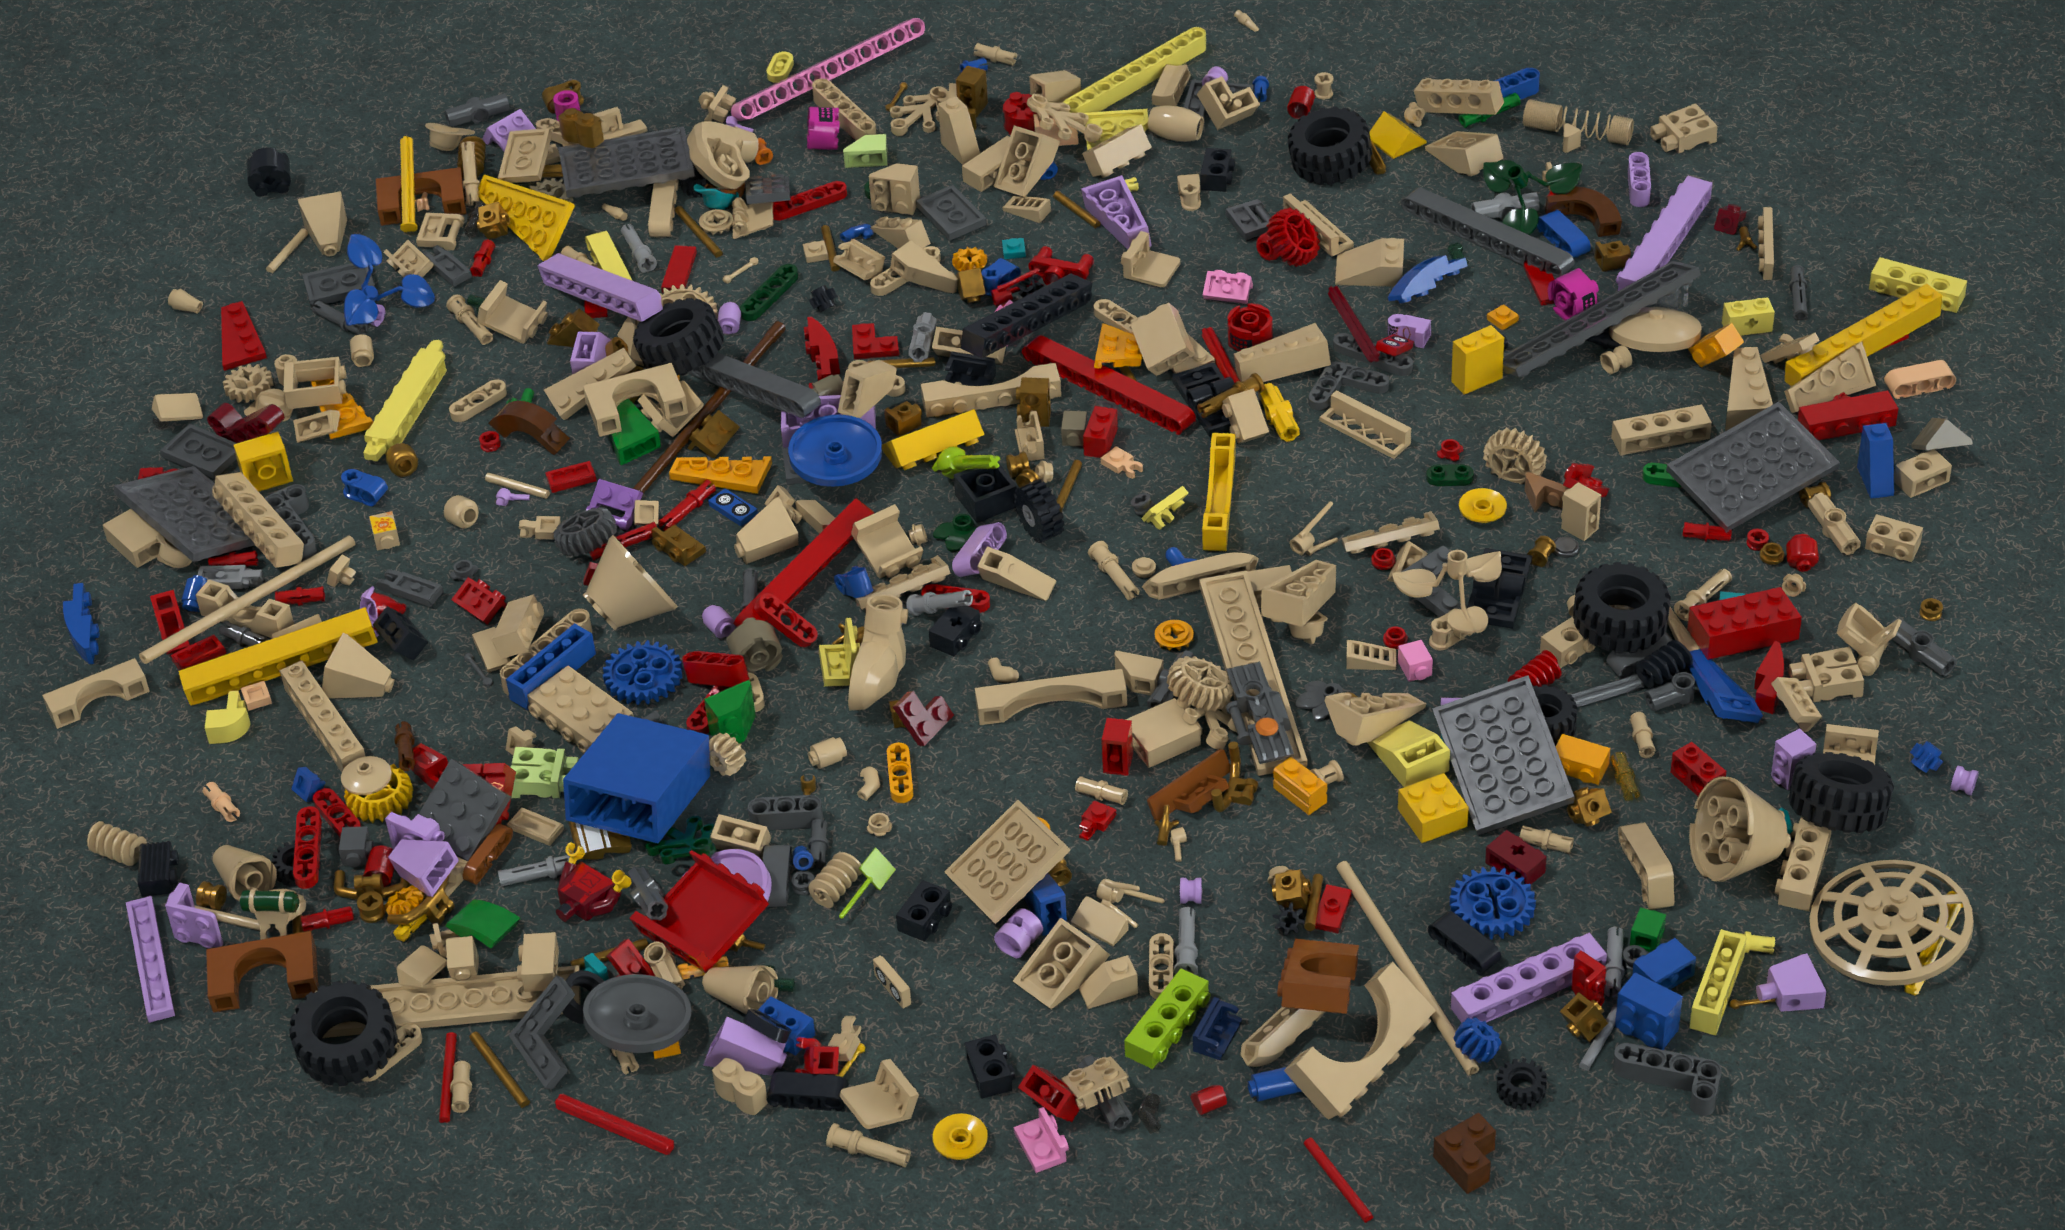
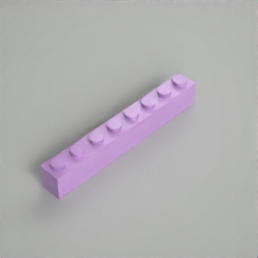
(1667, 231)
(600, 287)

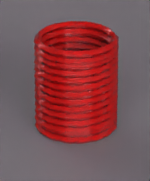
(1301, 96)
(379, 863)

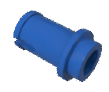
(975, 63)
(1260, 87)
(800, 862)

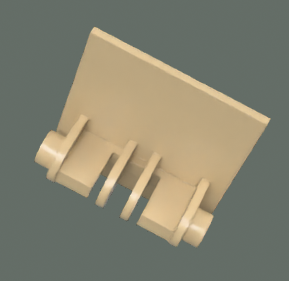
(750, 217)
(1092, 1079)

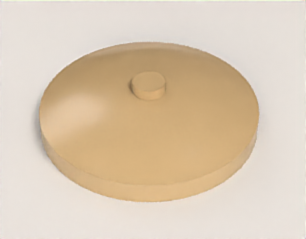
(1657, 330)

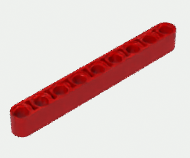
(1110, 384)
(811, 559)

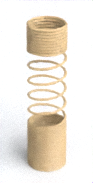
(1549, 116)

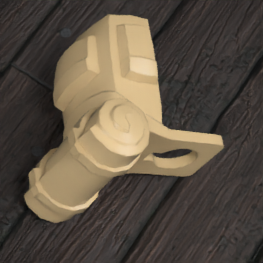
(1866, 636)

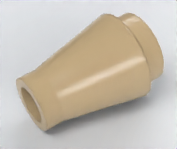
(183, 301)

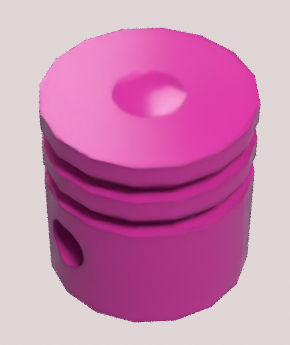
(562, 104)

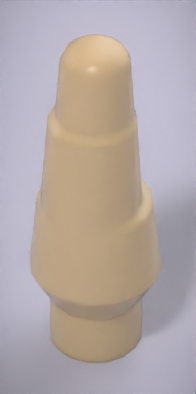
(1245, 20)
(615, 212)

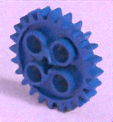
(642, 672)
(1509, 895)

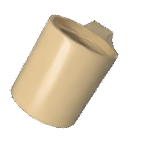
(665, 966)

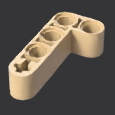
(1649, 863)

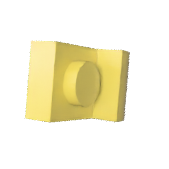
(228, 723)

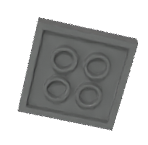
(464, 808)

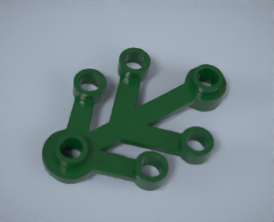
(679, 839)

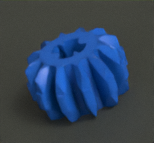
(1477, 1040)

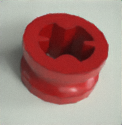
(489, 441)
(1757, 534)

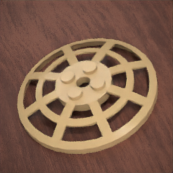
(1891, 929)

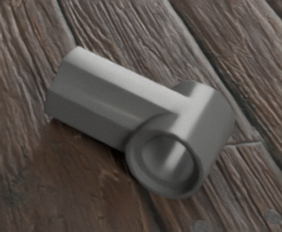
(1679, 691)

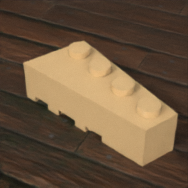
(1284, 355)

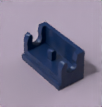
(1216, 1029)

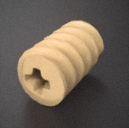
(114, 843)
(834, 879)

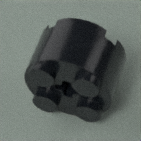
(268, 172)

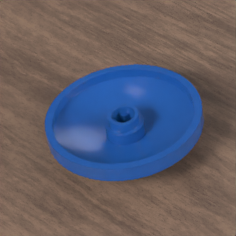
(835, 450)

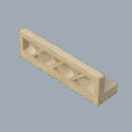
(1328, 233)
(1371, 423)

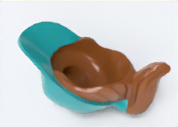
(719, 198)

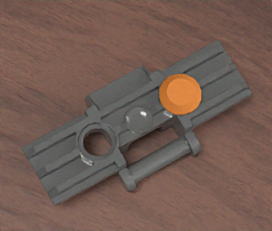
(1267, 708)

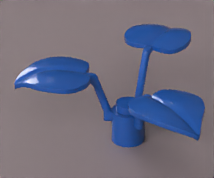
(360, 304)

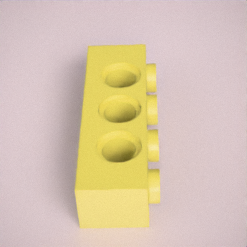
(1901, 279)
(1718, 982)

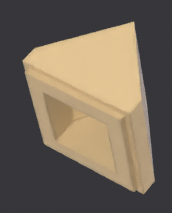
(1571, 138)

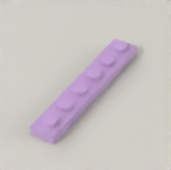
(150, 959)

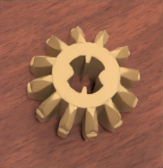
(726, 754)

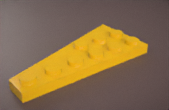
(532, 214)

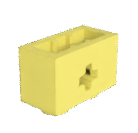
(1749, 316)

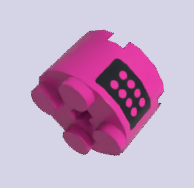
(823, 128)
(1572, 293)

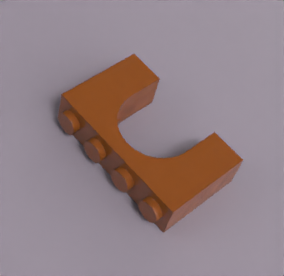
(443, 183)
(230, 963)
(1318, 976)

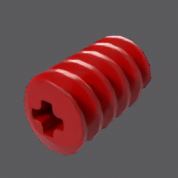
(1541, 669)

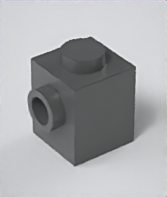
(355, 846)

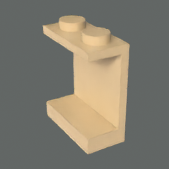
(509, 315)
(885, 543)

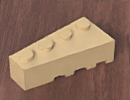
(1748, 387)
(1299, 594)

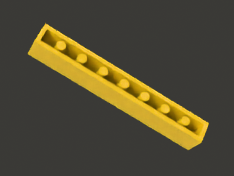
(1873, 331)
(267, 658)

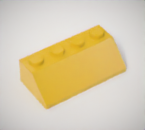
(933, 439)

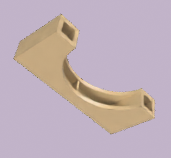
(1399, 1013)

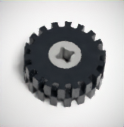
(1038, 511)

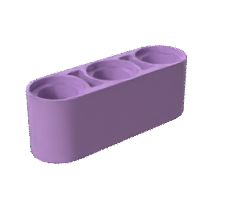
(1639, 179)
(969, 556)

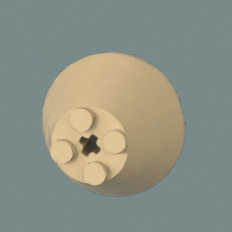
(624, 590)
(1734, 830)

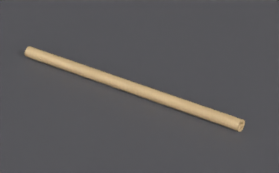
(246, 600)
(1403, 962)

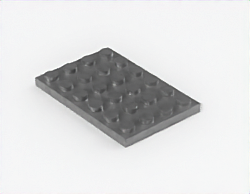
(626, 162)
(1752, 466)
(185, 512)
(1503, 755)

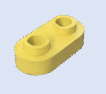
(780, 67)

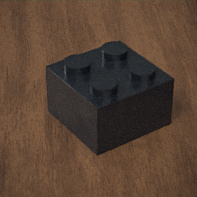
(985, 492)

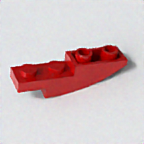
(821, 349)

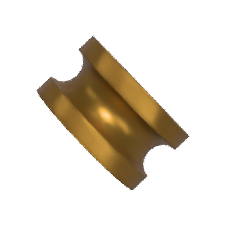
(1026, 477)
(1934, 612)

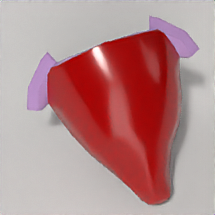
(376, 603)

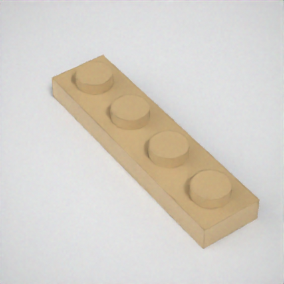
(1766, 249)

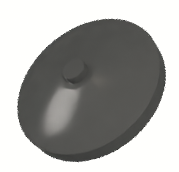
(637, 1013)

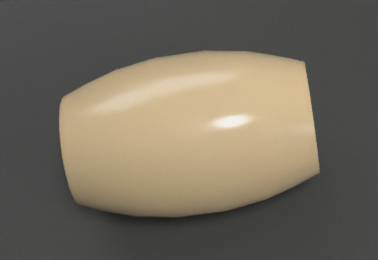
(1175, 123)

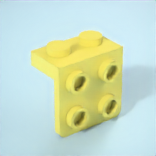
(839, 658)

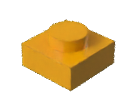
(1502, 317)

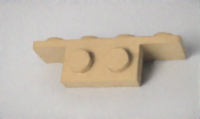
(613, 126)

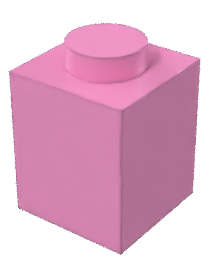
(1415, 660)

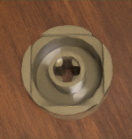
(757, 645)

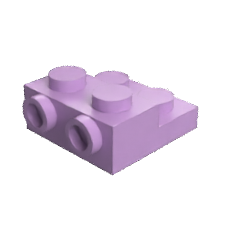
(418, 829)

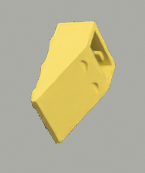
(1412, 753)

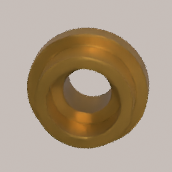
(1772, 553)

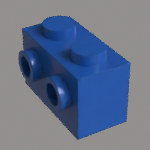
(1666, 964)
(797, 1021)

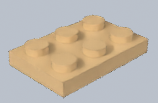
(525, 155)

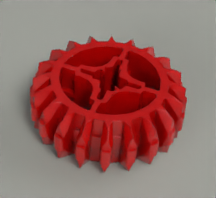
(1293, 237)

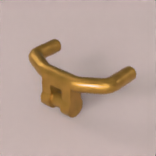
(1232, 795)
(365, 884)
(428, 906)

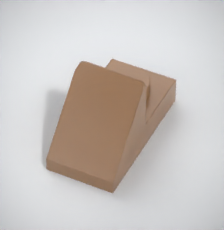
(1543, 490)

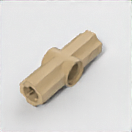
(1834, 523)

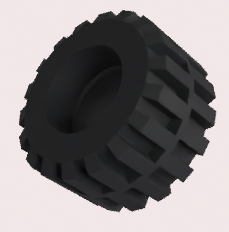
(1558, 710)

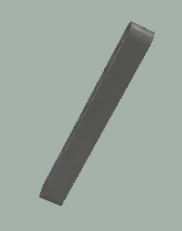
(1487, 232)
(759, 385)

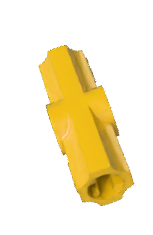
(1279, 412)

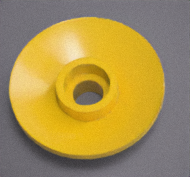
(1482, 505)
(957, 1128)

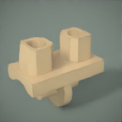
(715, 103)

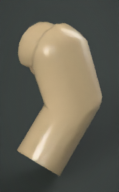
(1002, 673)
(871, 785)

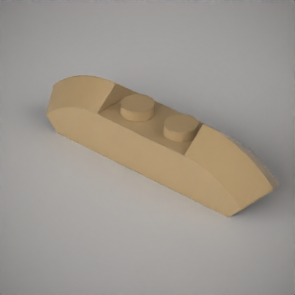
(1186, 576)
(1277, 1034)

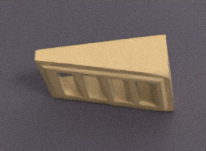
(1032, 209)
(1357, 660)

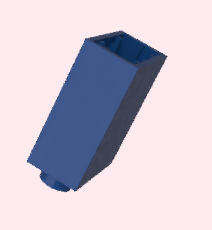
(637, 777)

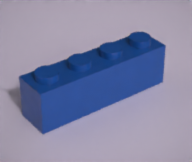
(570, 649)

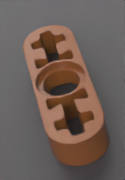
(486, 853)

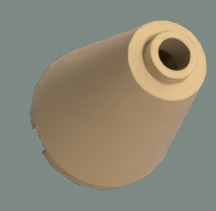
(244, 870)
(741, 986)

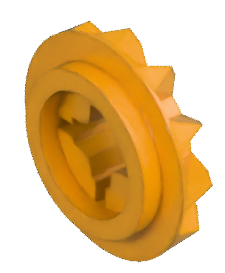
(961, 262)
(1179, 628)
(404, 900)

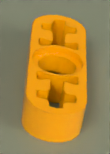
(894, 766)

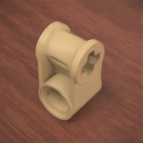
(1189, 191)
(1443, 635)

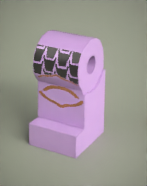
(1411, 328)

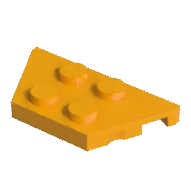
(1117, 347)

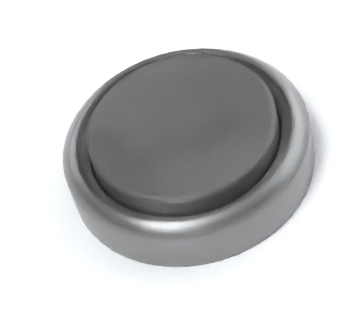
(1566, 547)

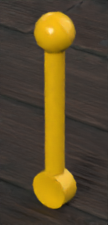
(860, 1049)

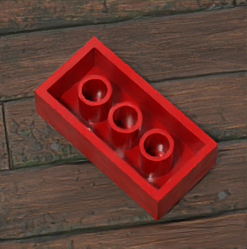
(1744, 623)

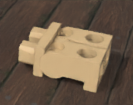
(1684, 129)
(1829, 674)

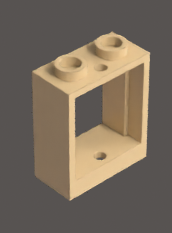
(310, 371)

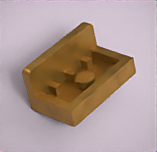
(714, 434)

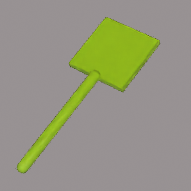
(877, 871)

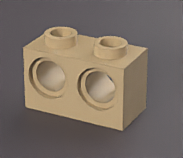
(1893, 538)

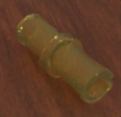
(1624, 776)

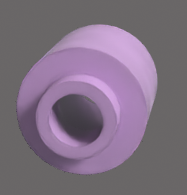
(729, 317)
(718, 621)

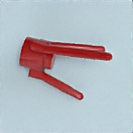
(1003, 292)

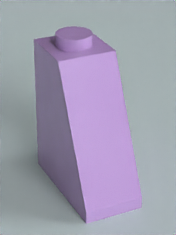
(423, 863)
(747, 1047)

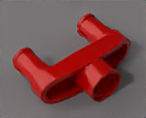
(1055, 269)

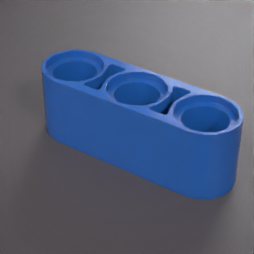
(1521, 82)
(1563, 233)

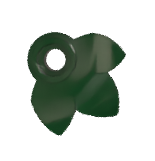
(955, 532)

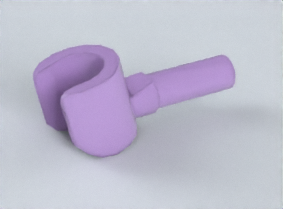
(732, 121)
(505, 495)

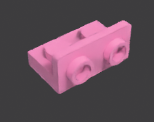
(1227, 286)
(1042, 1142)

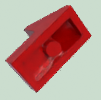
(628, 960)

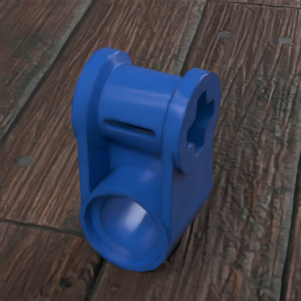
(999, 274)
(363, 487)
(854, 583)

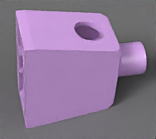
(1793, 985)

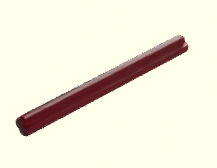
(1353, 324)

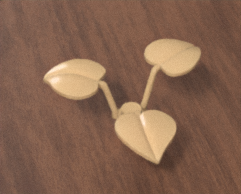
(1482, 569)

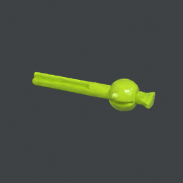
(954, 460)

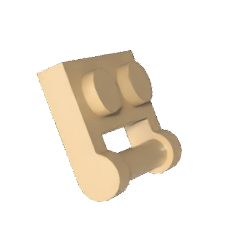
(433, 229)

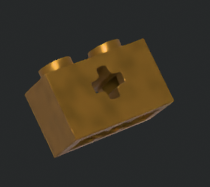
(972, 88)

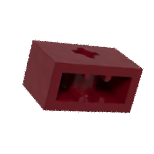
(1516, 856)

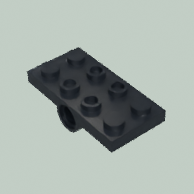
(1201, 385)
(1503, 596)

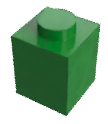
(1648, 929)

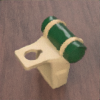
(273, 907)

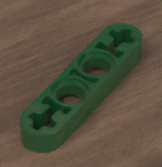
(784, 277)

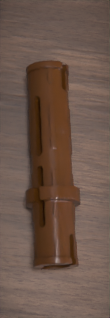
(404, 741)

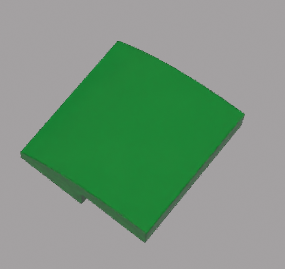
(484, 922)

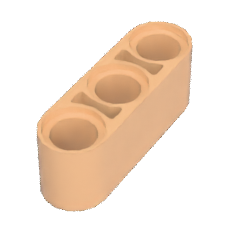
(1920, 378)

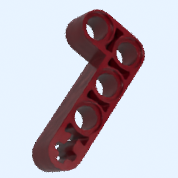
(230, 425)

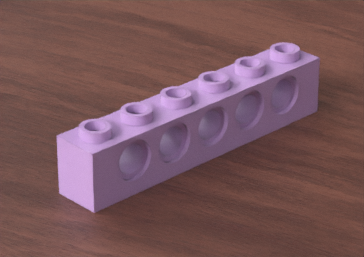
(1523, 982)

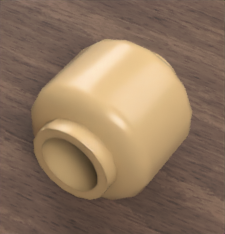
(461, 511)

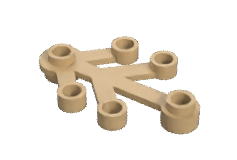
(1062, 116)
(900, 126)
(1217, 736)

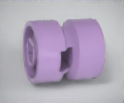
(1018, 933)

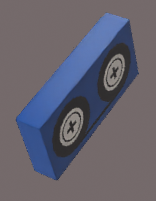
(733, 507)

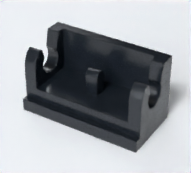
(970, 369)

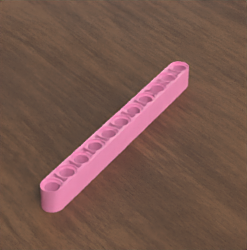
(820, 71)

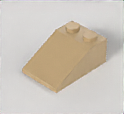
(1466, 151)
(1025, 161)
(1371, 264)
(1060, 964)

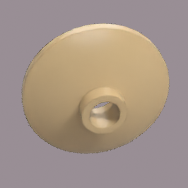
(366, 775)

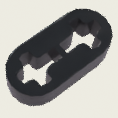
(767, 1025)

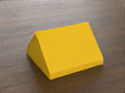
(1394, 136)

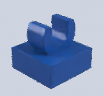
(306, 784)

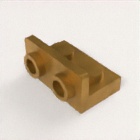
(677, 544)

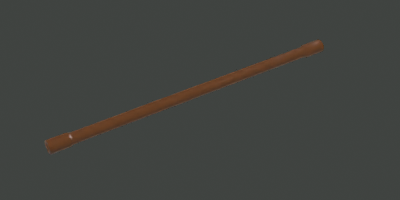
(682, 439)

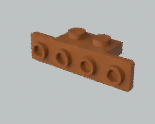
(1192, 788)

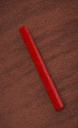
(449, 1061)
(1338, 1180)

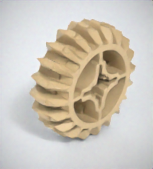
(1513, 455)
(1199, 683)

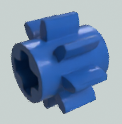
(1926, 756)

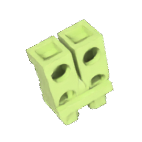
(540, 771)

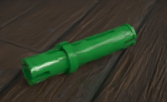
(1509, 102)

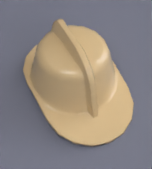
(446, 137)
(268, 397)
(170, 554)
(1311, 629)

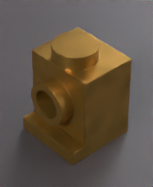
(1611, 255)
(903, 418)

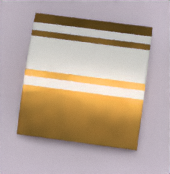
(598, 841)

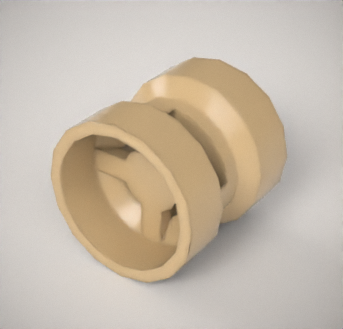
(1617, 359)

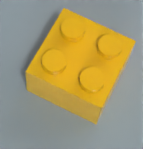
(264, 461)
(1432, 808)

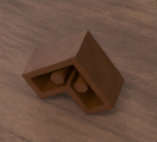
(1463, 1152)

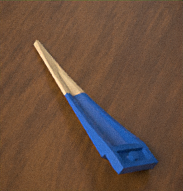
(1715, 685)

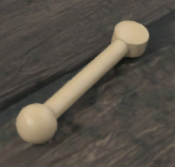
(727, 278)

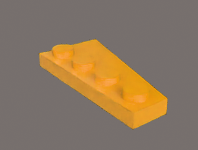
(352, 416)
(738, 475)

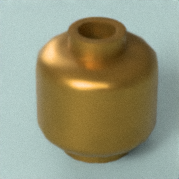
(401, 459)

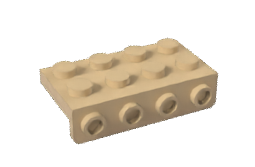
(574, 707)

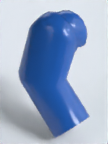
(853, 232)
(1175, 557)

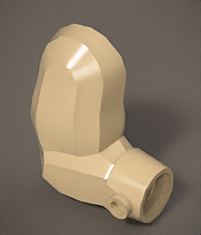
(721, 153)
(880, 653)

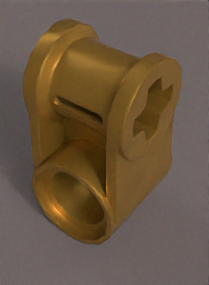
(549, 93)

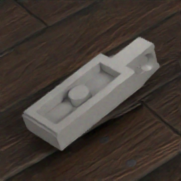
(233, 575)

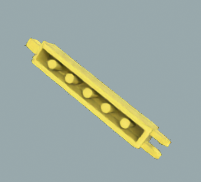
(406, 401)

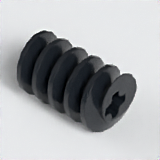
(1663, 663)

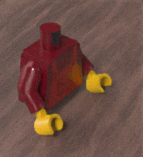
(585, 890)

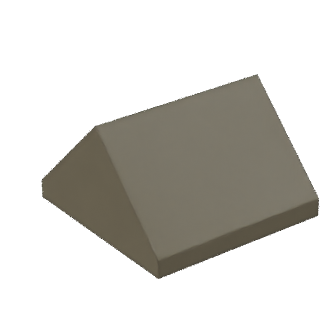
(1940, 434)

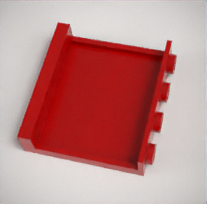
(704, 913)

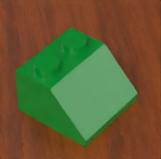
(731, 711)

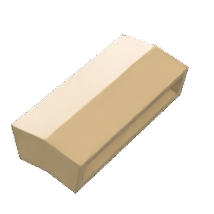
(1171, 85)

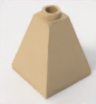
(325, 221)
(355, 672)

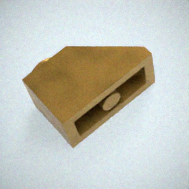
(970, 285)

